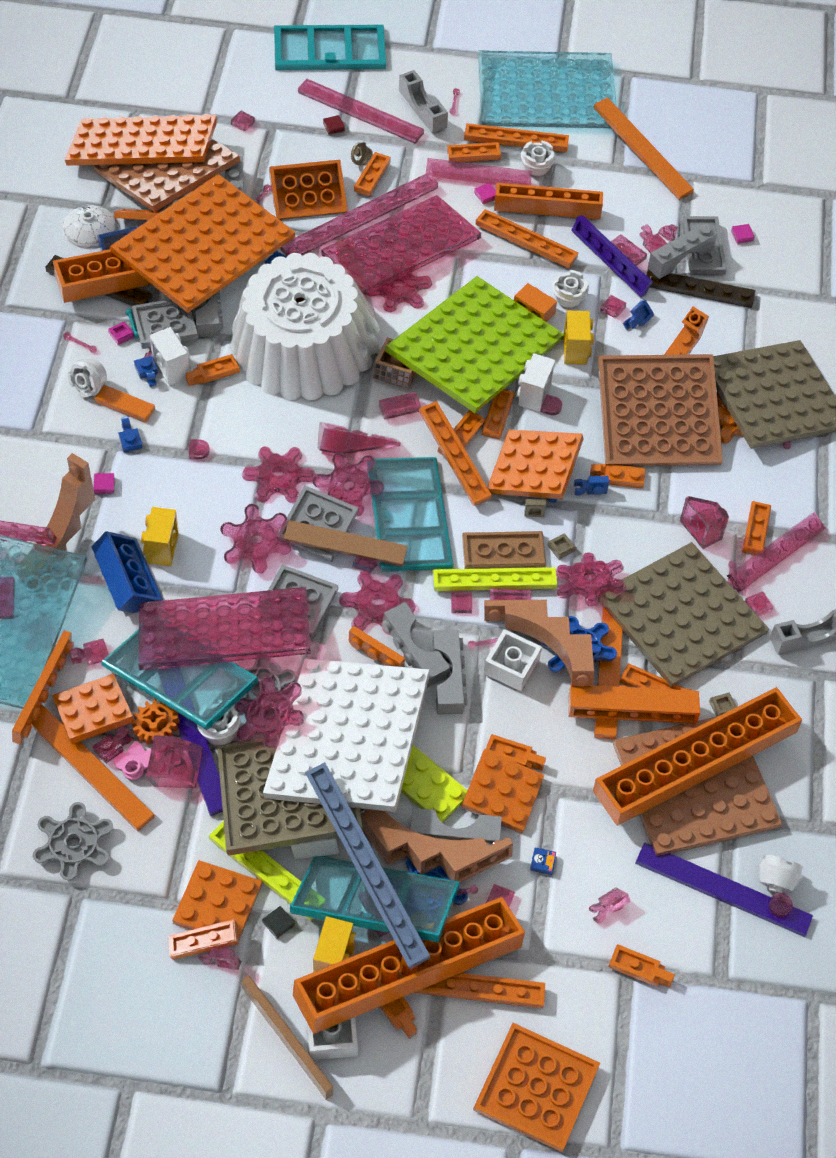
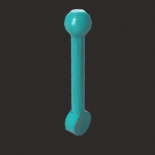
(129, 312)

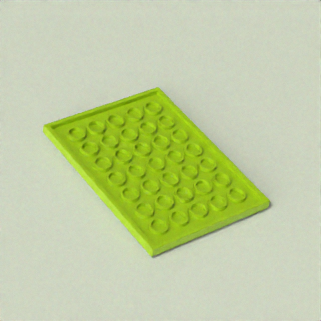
(474, 343)

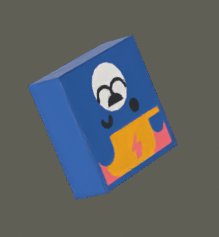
(543, 861)

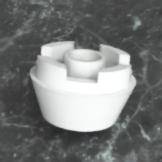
(538, 157)
(570, 288)
(87, 377)
(223, 730)
(779, 874)

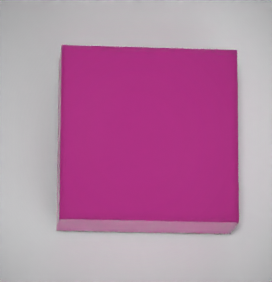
(485, 193)
(742, 233)
(121, 333)
(104, 483)

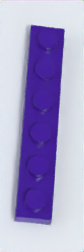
(611, 256)

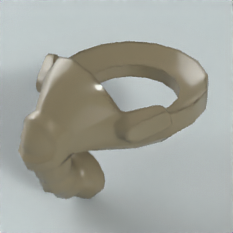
(365, 153)

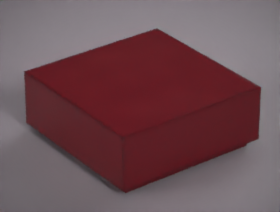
(333, 124)

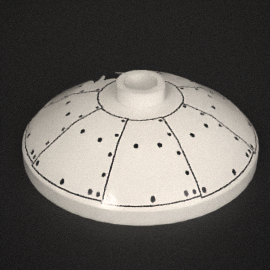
(85, 223)

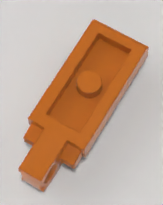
(213, 370)
(620, 475)
(516, 752)
(640, 967)
(400, 1016)

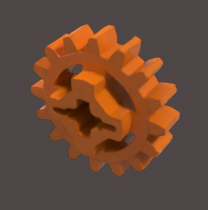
(156, 720)

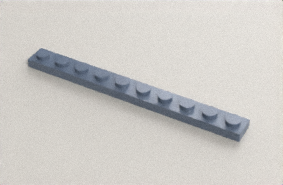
(368, 866)

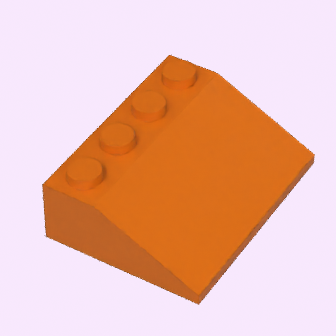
(308, 189)

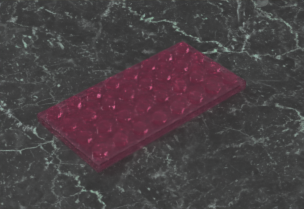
(402, 243)
(223, 628)

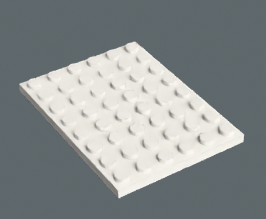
(355, 722)

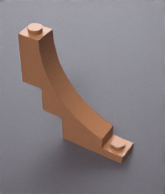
(74, 498)
(532, 619)
(457, 857)

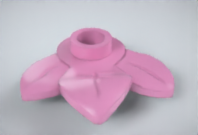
(134, 758)

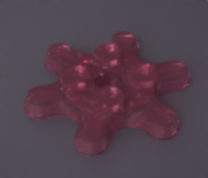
(405, 293)
(346, 472)
(283, 483)
(253, 526)
(590, 588)
(370, 590)
(269, 699)

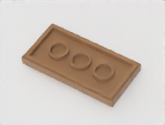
(503, 550)

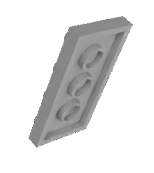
(713, 261)

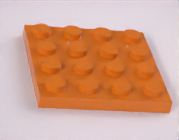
(535, 464)
(537, 1087)

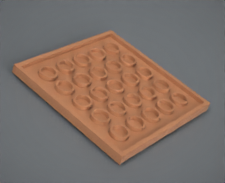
(162, 183)
(659, 410)
(711, 812)

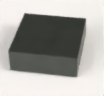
(278, 922)

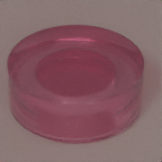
(780, 905)

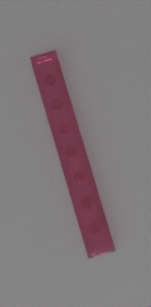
(361, 111)

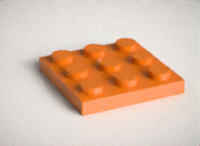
(92, 708)
(503, 790)
(217, 897)

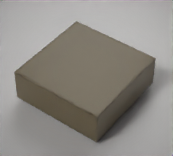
(534, 508)
(561, 546)
(722, 703)

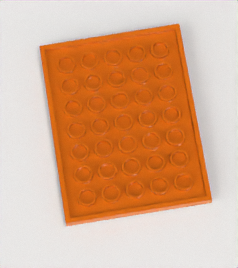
(202, 242)

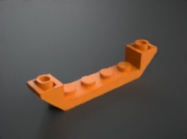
(693, 328)

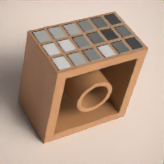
(392, 370)

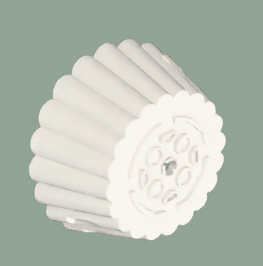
(307, 344)

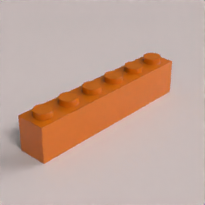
(548, 201)
(634, 703)

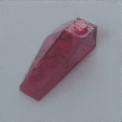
(338, 439)

